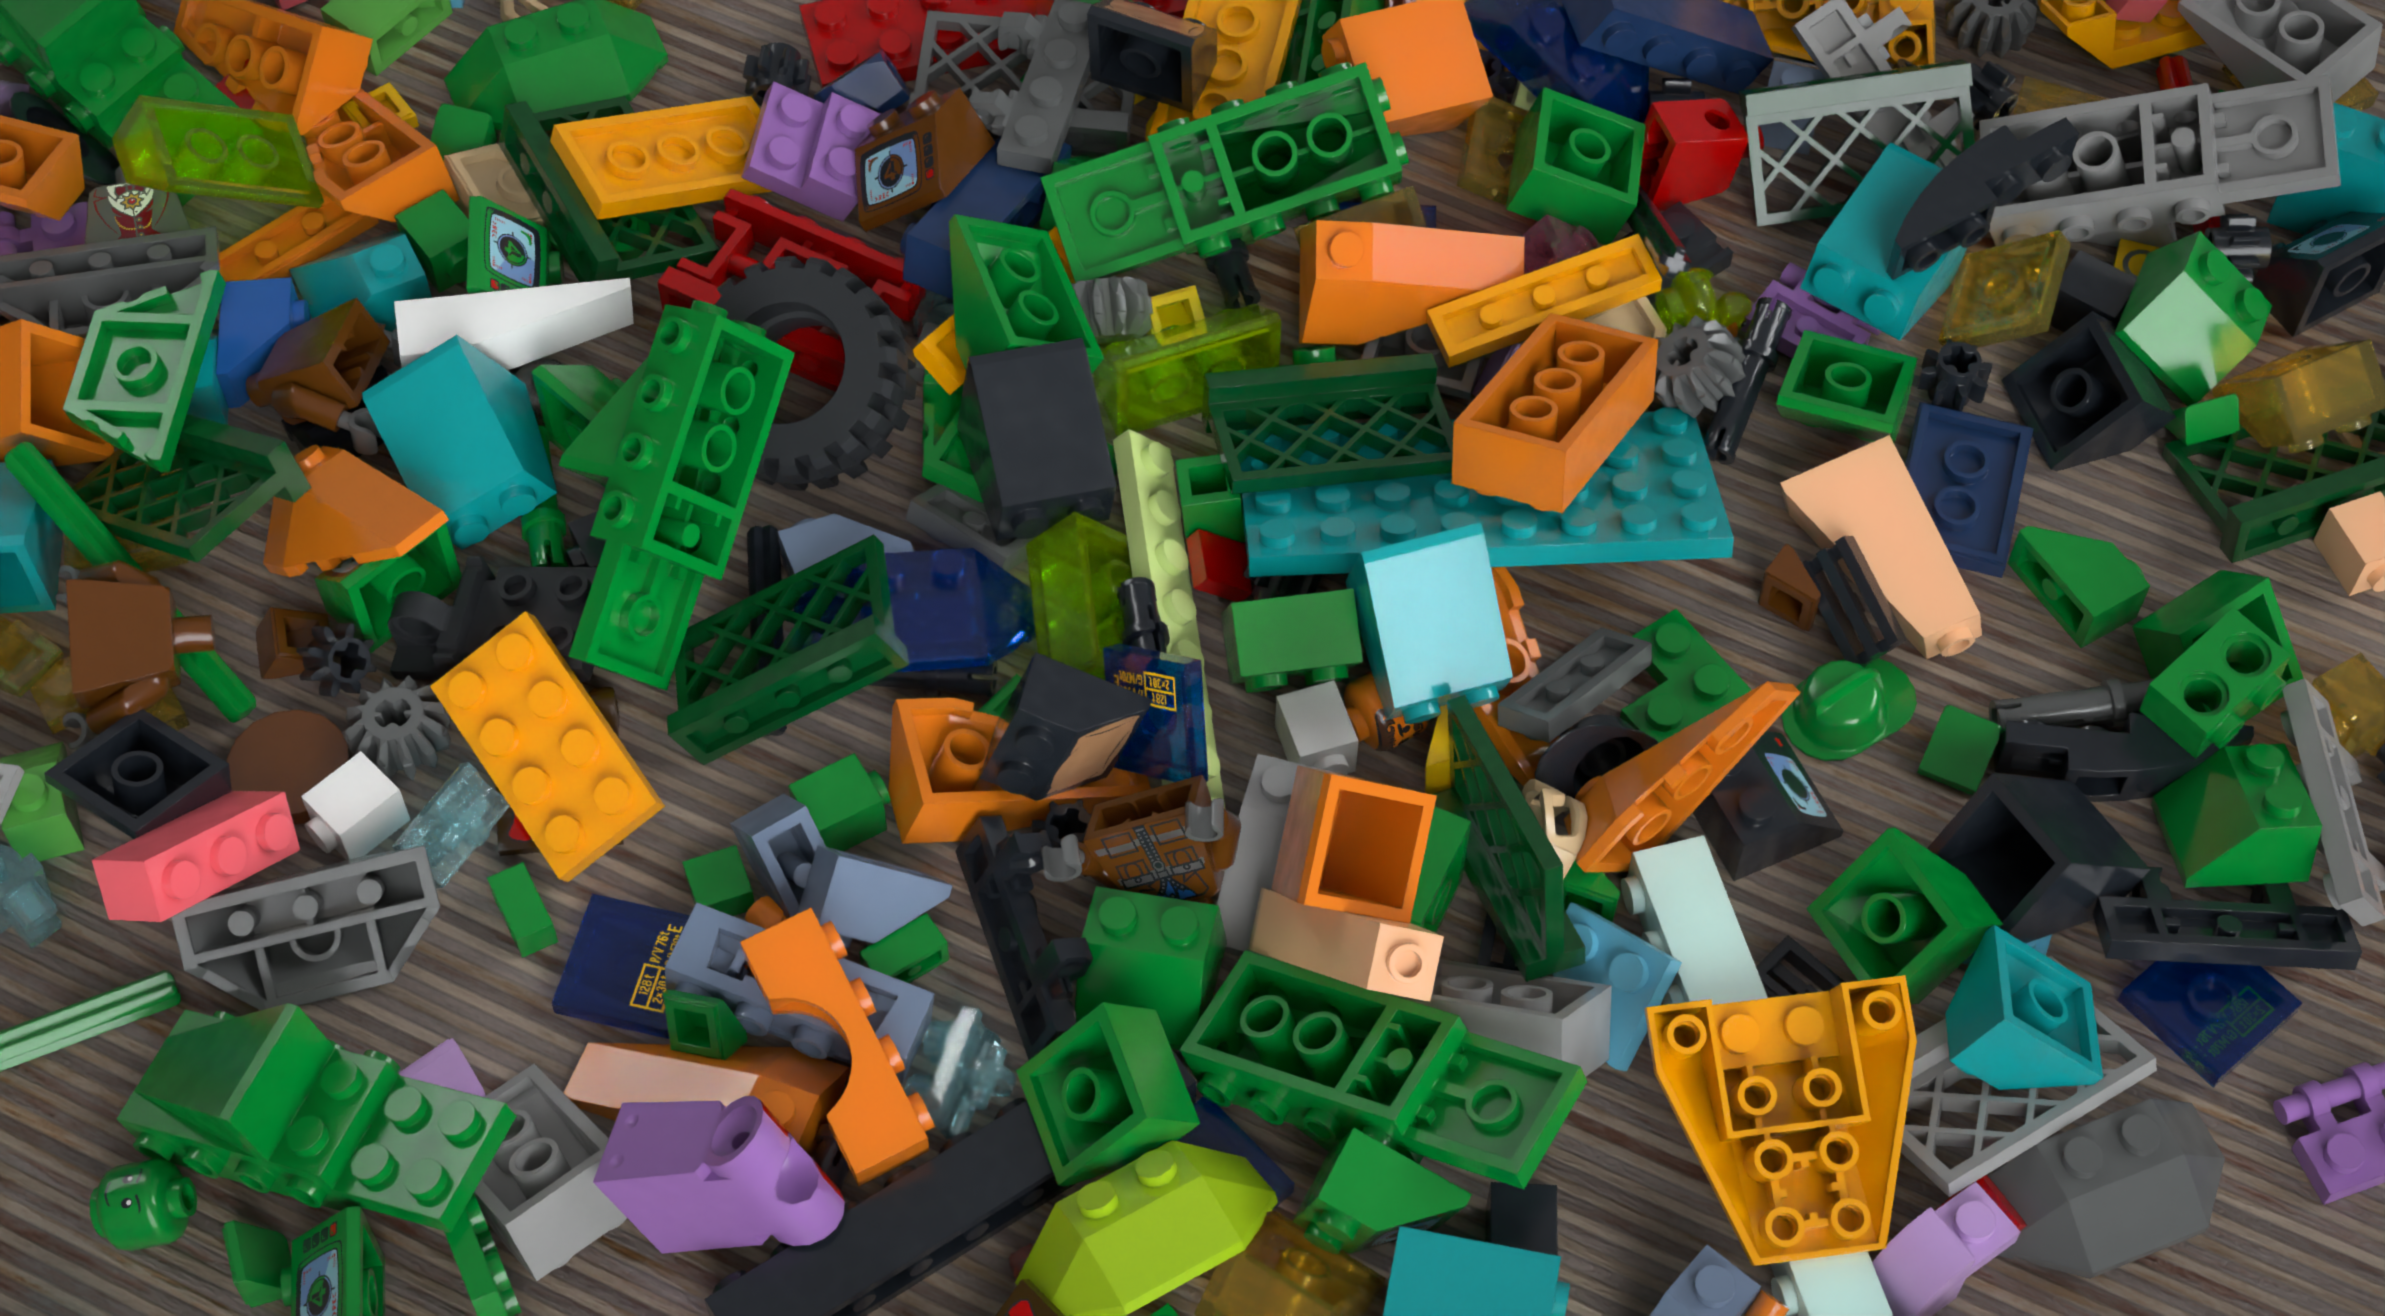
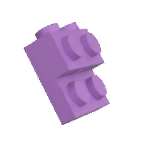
(808, 149)

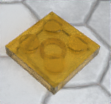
(2006, 291)

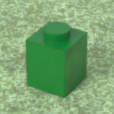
(438, 238)
(1208, 498)
(844, 802)

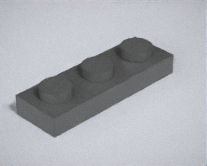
(1574, 685)

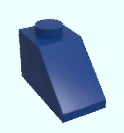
(249, 325)

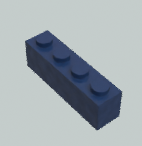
(1682, 37)
(984, 193)

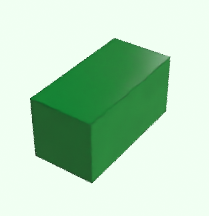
(522, 909)
(908, 951)

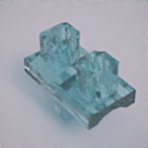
(455, 822)
(26, 898)
(966, 1074)

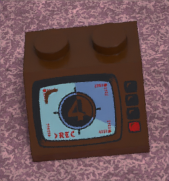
(917, 156)

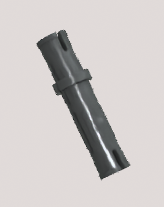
(2075, 708)

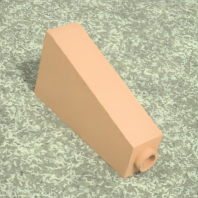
(1878, 504)
(1348, 946)

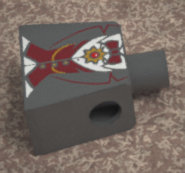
(131, 212)

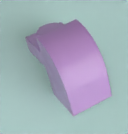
(1941, 1249)

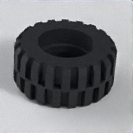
(873, 376)

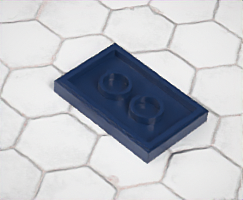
(1969, 481)

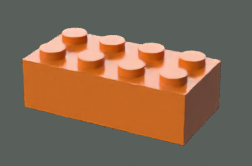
(1554, 412)

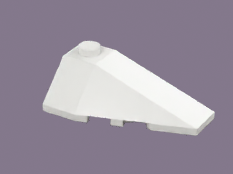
(515, 323)

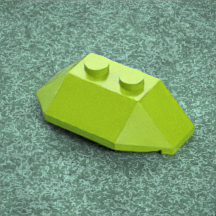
(1147, 1229)

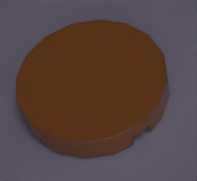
(287, 755)

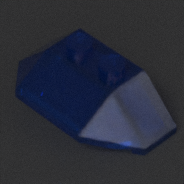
(1543, 51)
(947, 608)

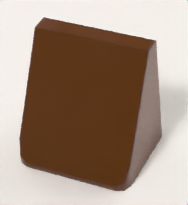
(1790, 590)
(279, 638)

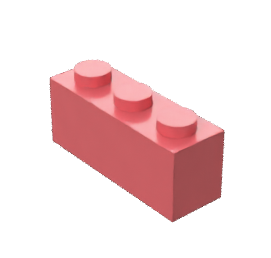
(195, 856)

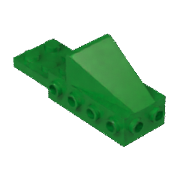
(98, 60)
(1229, 175)
(663, 457)
(1377, 1063)
(310, 1121)

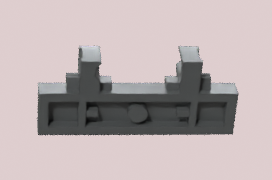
(1039, 115)

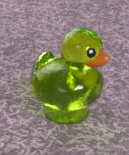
(1694, 296)

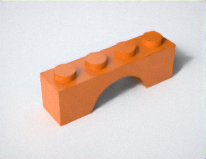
(802, 975)

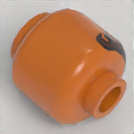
(1369, 720)

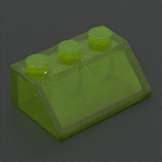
(215, 152)
(1163, 373)
(1075, 593)

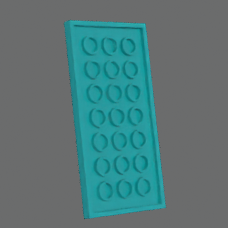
(1642, 504)

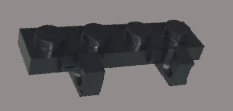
(2255, 933)
(1030, 970)

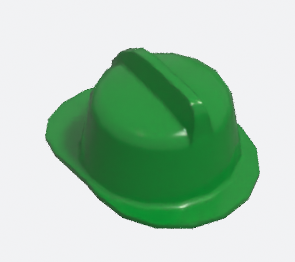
(1848, 708)

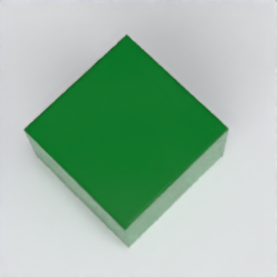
(720, 881)

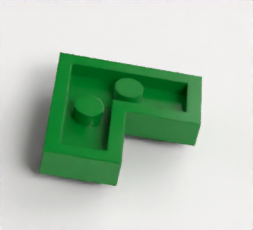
(1689, 677)

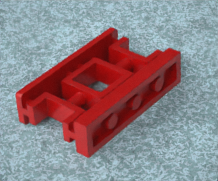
(754, 219)

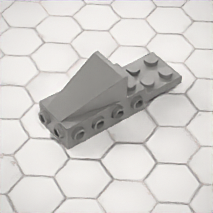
(2173, 160)

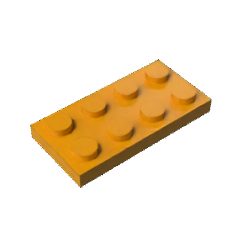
(1250, 51)
(660, 156)
(547, 747)

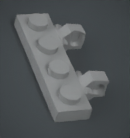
(1854, 45)
(2328, 777)

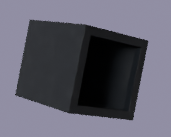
(1036, 438)
(2038, 853)

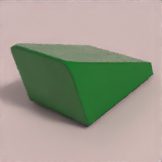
(461, 129)
(2206, 420)
(1960, 749)
(1591, 891)
(702, 1025)
(256, 1261)

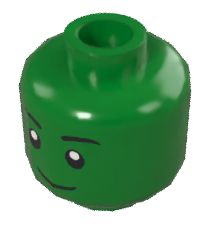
(142, 1204)

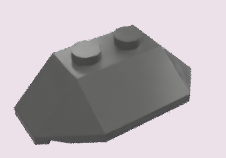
(71, 282)
(312, 929)
(2113, 1188)

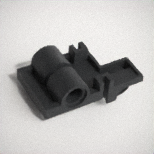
(440, 636)

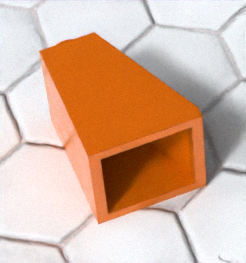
(1424, 59)
(34, 384)
(1353, 845)

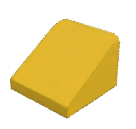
(1175, 308)
(1438, 759)

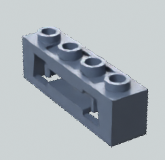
(714, 967)

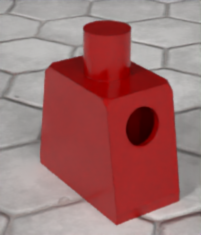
(1691, 150)

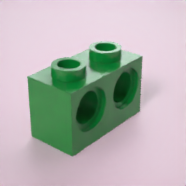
(2205, 676)

